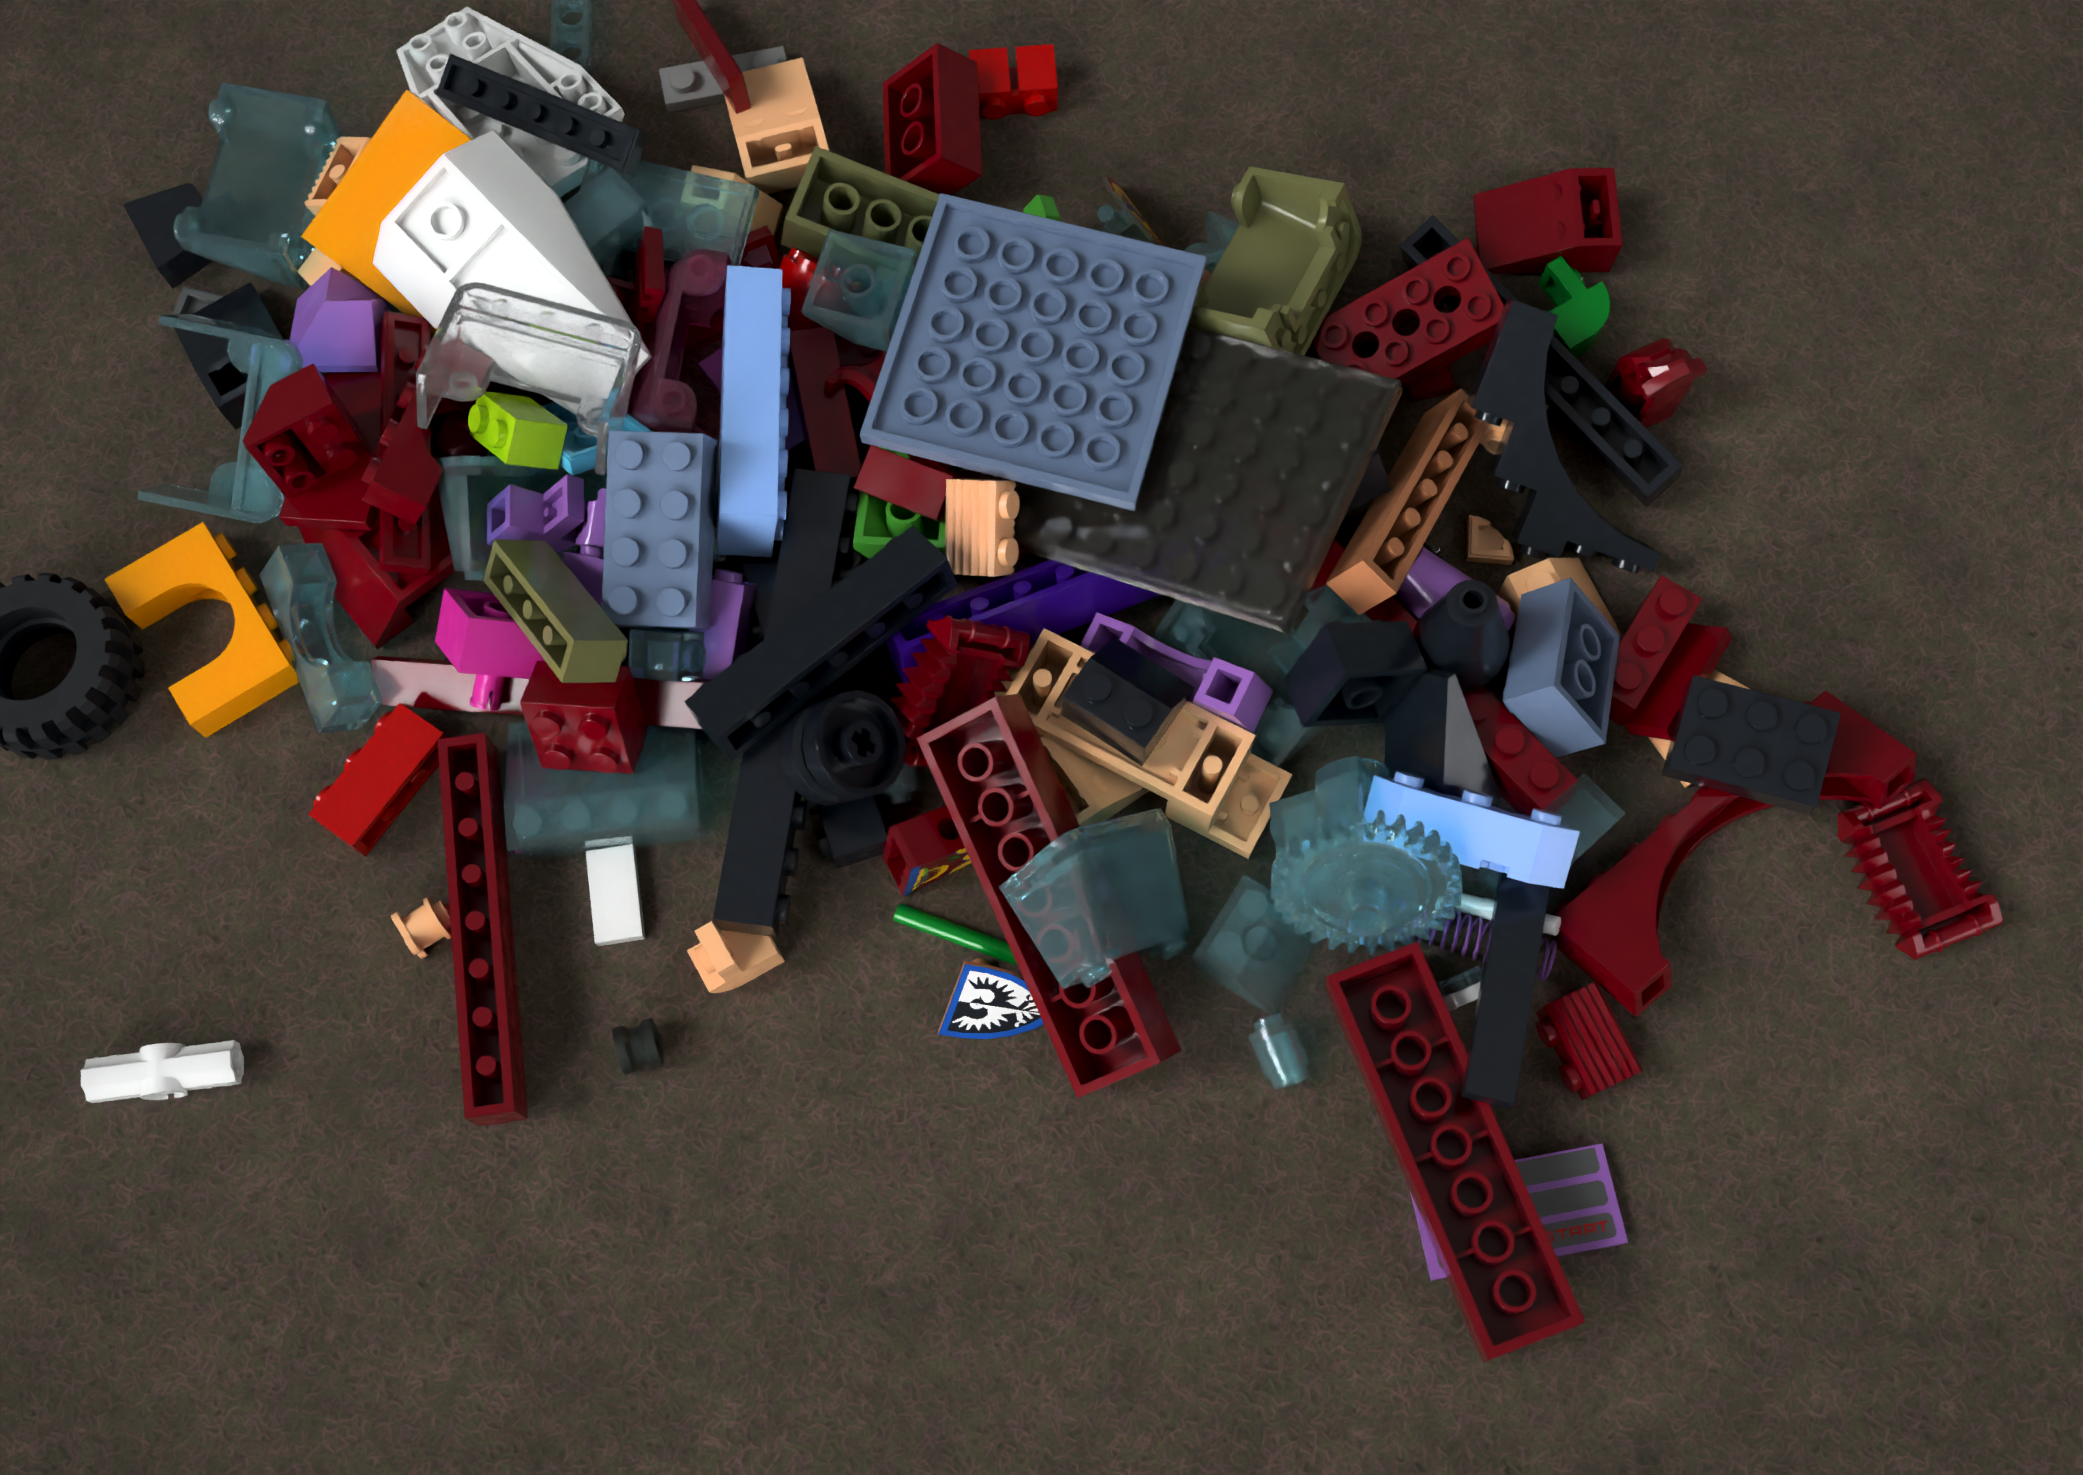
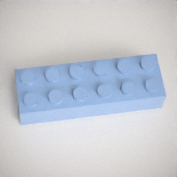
(753, 412)

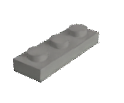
(694, 86)

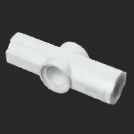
(162, 1071)

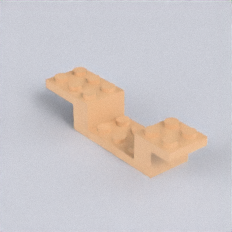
(1197, 765)

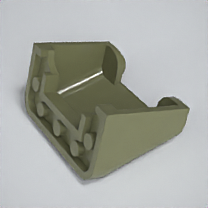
(1282, 262)

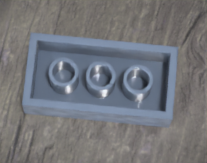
(659, 529)

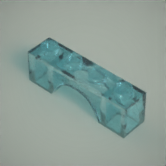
(301, 595)

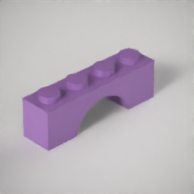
(1219, 685)

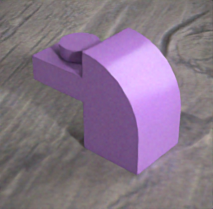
(538, 516)

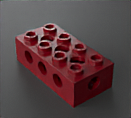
(1416, 297)

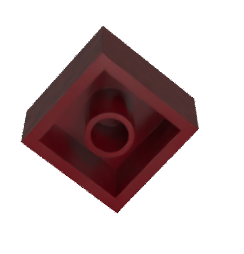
(584, 723)

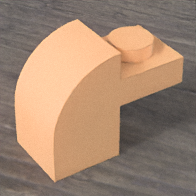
(732, 958)

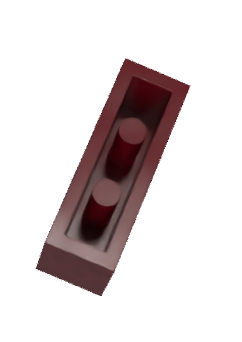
(1649, 643)

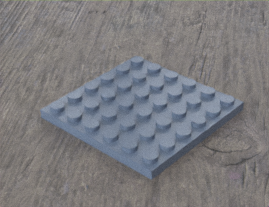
(1035, 351)

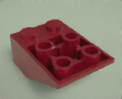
(1547, 218)

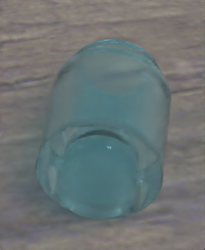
(1279, 1051)

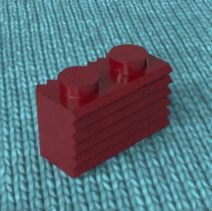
(1587, 1042)

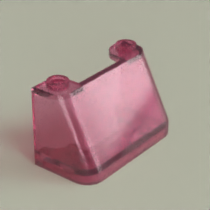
(691, 297)

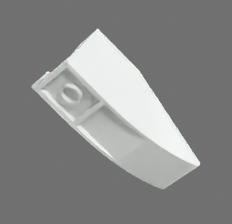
(515, 56)
(492, 223)

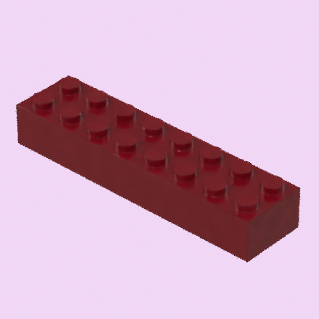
(1007, 813)
(1452, 1154)

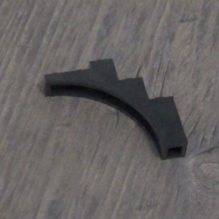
(1513, 390)

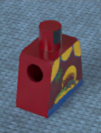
(924, 850)

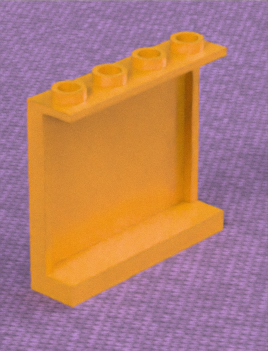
(373, 186)

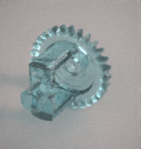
(1363, 877)

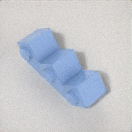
(1480, 834)

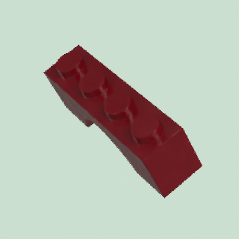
(406, 472)

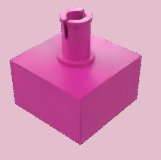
(483, 641)

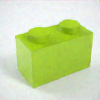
(517, 430)

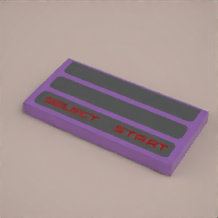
(1572, 1200)

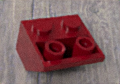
(303, 432)

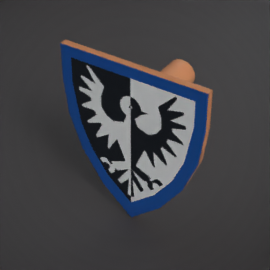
(989, 1004)

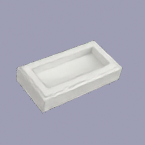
(615, 895)

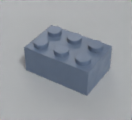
(1562, 668)

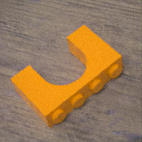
(254, 662)

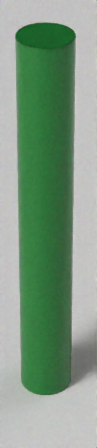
(954, 933)

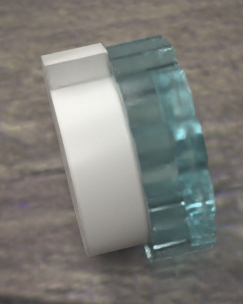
(1461, 988)

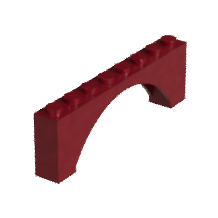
(1616, 920)

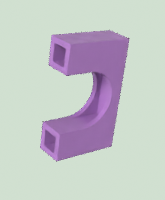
(730, 607)

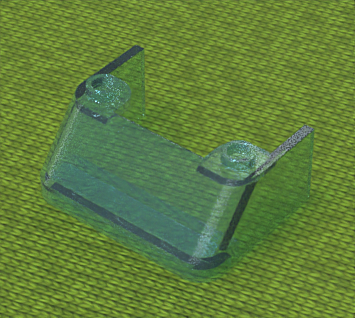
(242, 487)

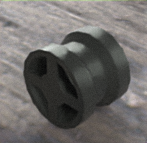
(638, 1046)

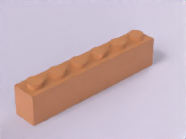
(1404, 517)

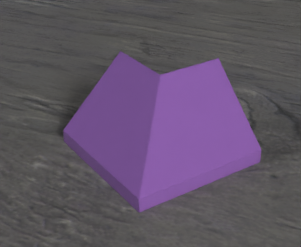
(339, 325)

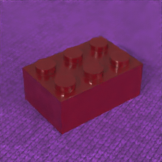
(933, 121)

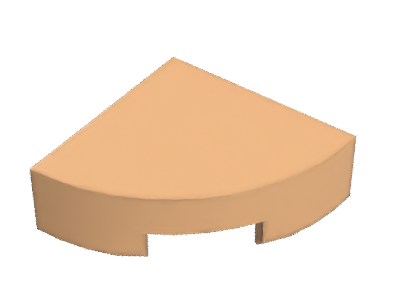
(1486, 543)

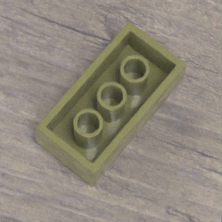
(855, 201)

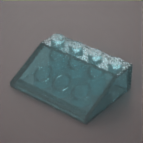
(588, 810)

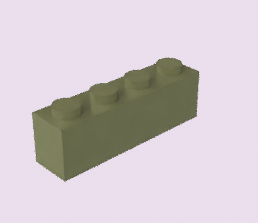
(555, 611)

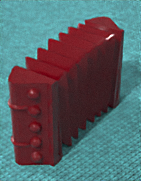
(955, 675)
(1914, 872)

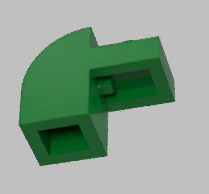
(1578, 309)

